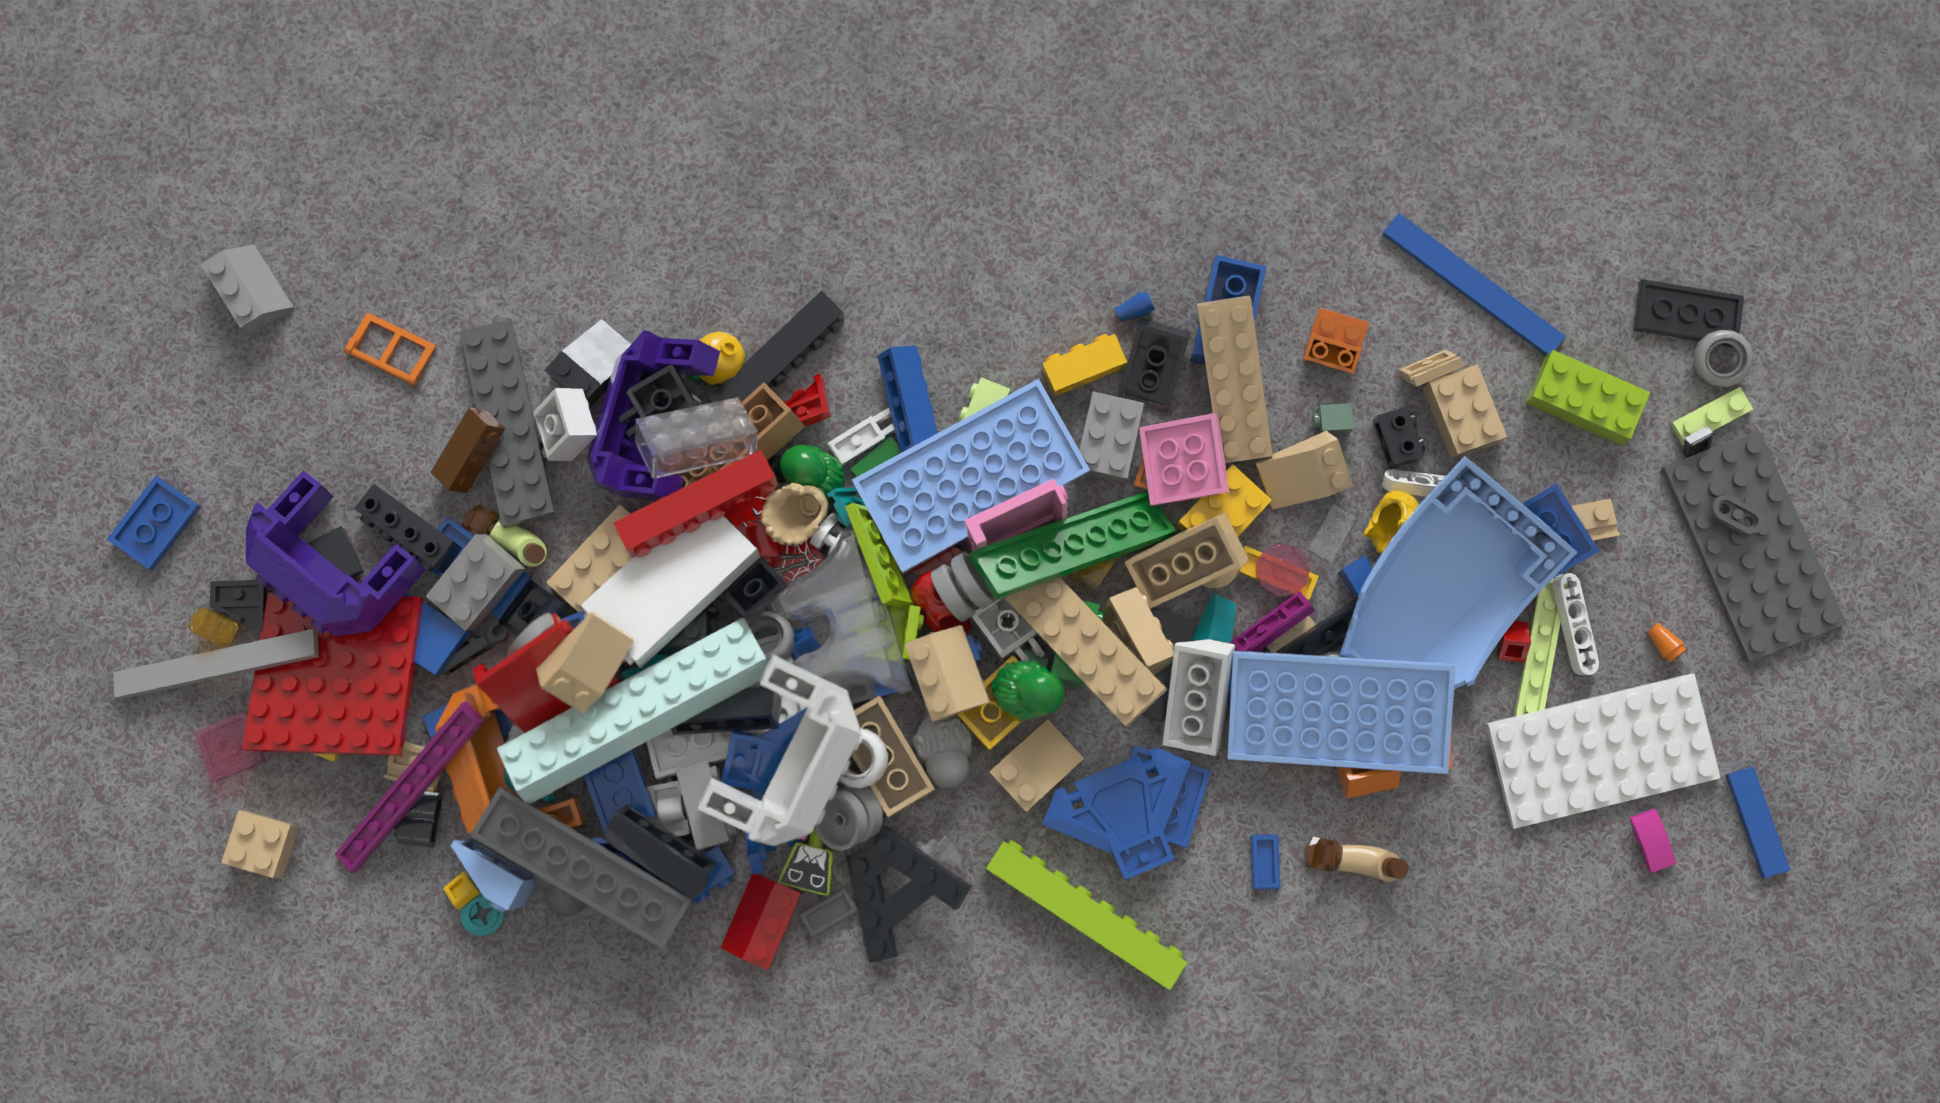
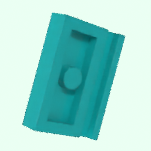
(844, 497)

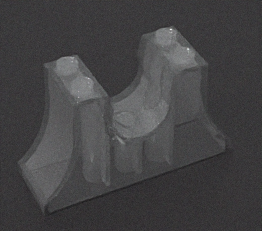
(862, 632)

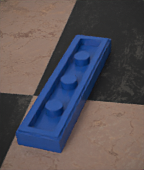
(1757, 822)

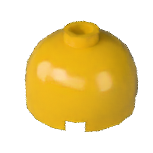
(730, 357)

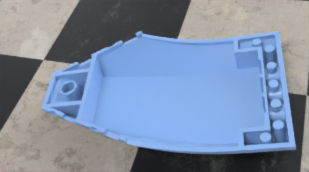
(1455, 577)

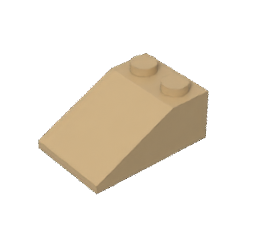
(1304, 471)
(585, 662)
(1036, 765)

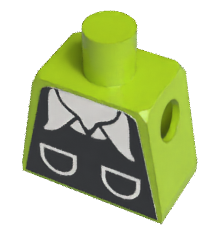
(809, 867)

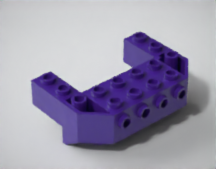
(612, 454)
(310, 579)

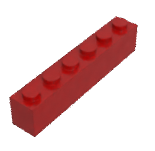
(696, 504)

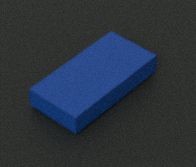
(1265, 861)

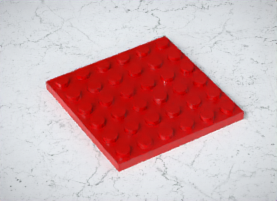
(345, 699)

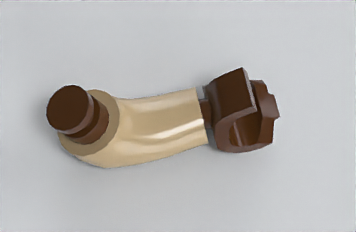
(1358, 859)

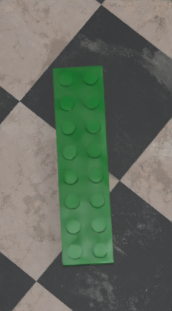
(1071, 545)

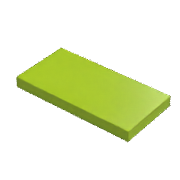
(879, 558)

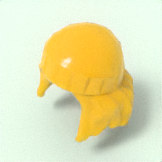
(1389, 518)

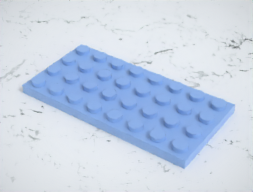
(967, 469)
(1341, 712)

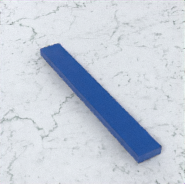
(1473, 285)

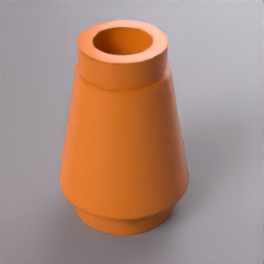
(1666, 642)

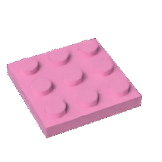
(1184, 459)

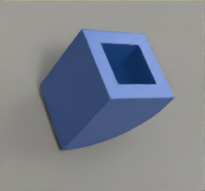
(1355, 575)

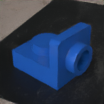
(804, 642)
(757, 854)

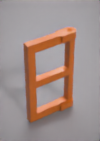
(412, 379)

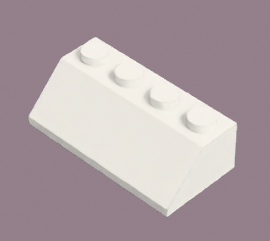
(1198, 695)

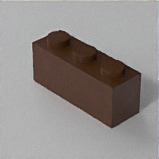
(467, 450)

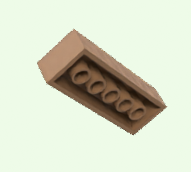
(773, 422)

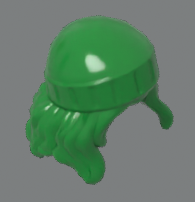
(813, 468)
(1027, 690)

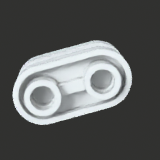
(828, 528)

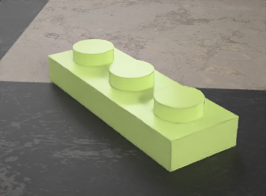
(1713, 414)

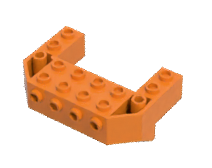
(479, 767)

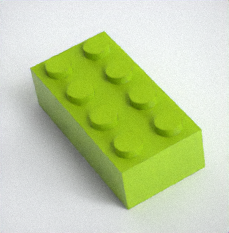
(1587, 397)

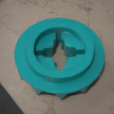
(478, 926)

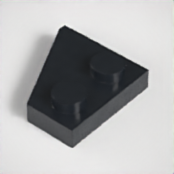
(240, 600)

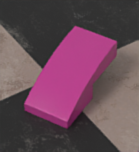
(1653, 840)

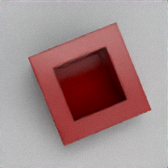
(1515, 643)

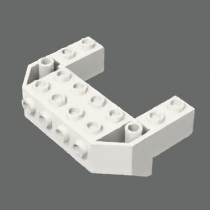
(808, 768)

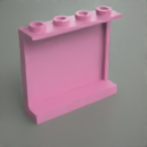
(1017, 515)

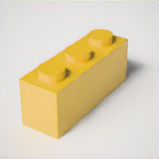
(1083, 364)

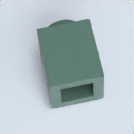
(1334, 418)

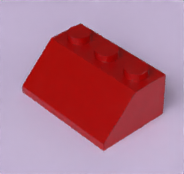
(761, 921)

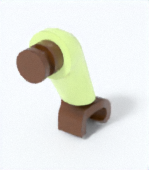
(513, 539)

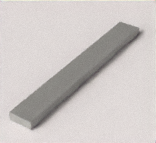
(216, 664)

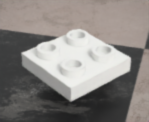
(670, 808)

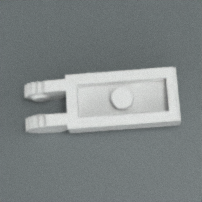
(861, 438)

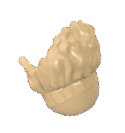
(794, 513)

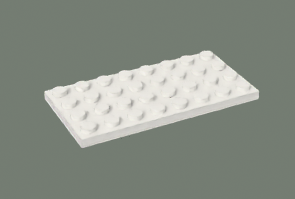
(1602, 750)

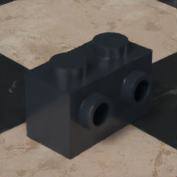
(1399, 437)

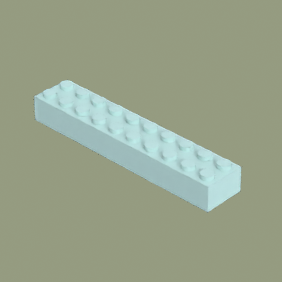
(634, 711)

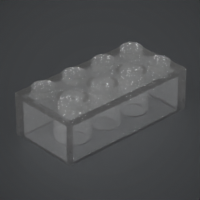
(695, 437)

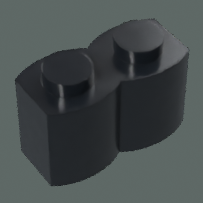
(421, 822)

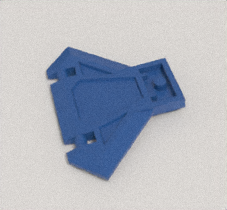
(755, 757)
(1124, 810)

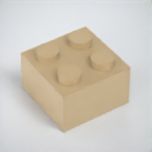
(260, 844)

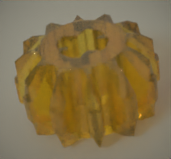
(213, 626)

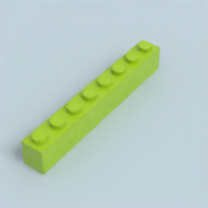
(1087, 915)

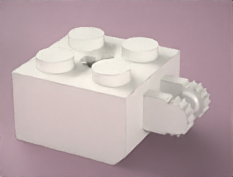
(564, 424)
(1006, 640)

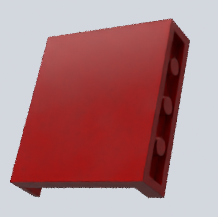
(516, 684)

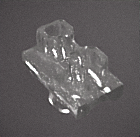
(942, 851)

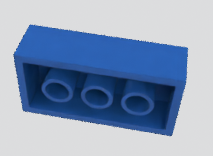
(1230, 280)

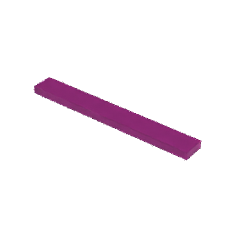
(409, 787)

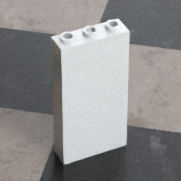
(671, 585)

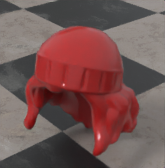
(932, 606)

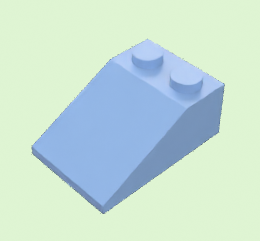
(496, 877)

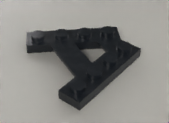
(881, 915)

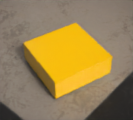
(461, 890)

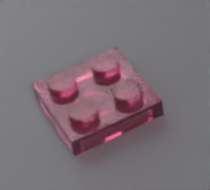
(223, 750)

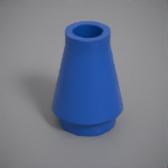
(1135, 307)

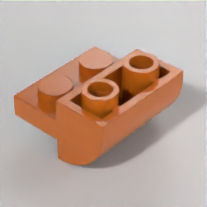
(1336, 340)

